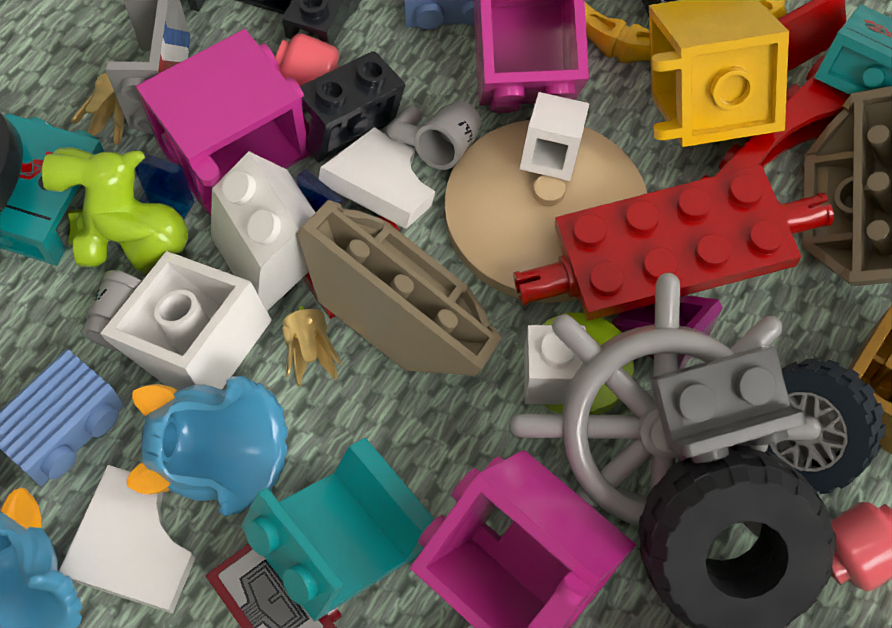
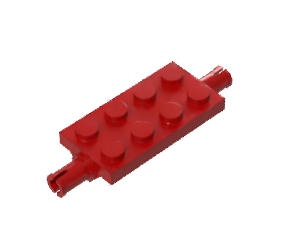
(698, 230)

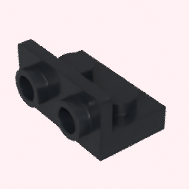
(350, 103)

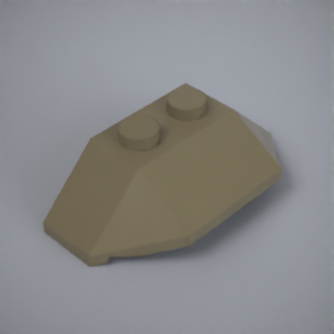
(855, 172)
(395, 293)

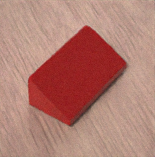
(812, 29)

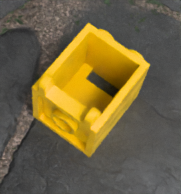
(717, 70)

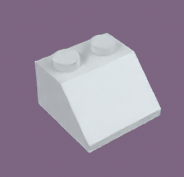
(257, 226)
(188, 323)

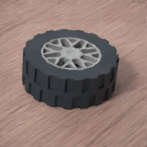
(847, 418)

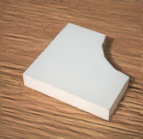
(379, 177)
(125, 547)

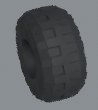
(763, 585)

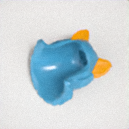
(210, 442)
(30, 584)

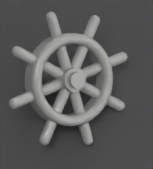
(604, 366)

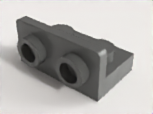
(725, 404)

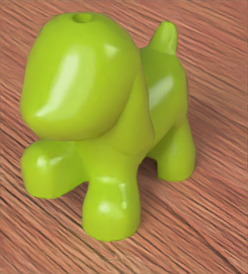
(112, 210)

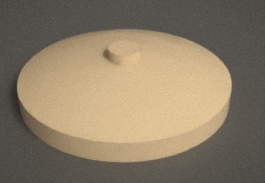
(506, 215)

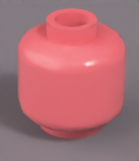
(306, 58)
(863, 546)

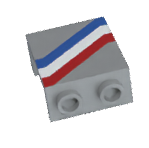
(163, 32)

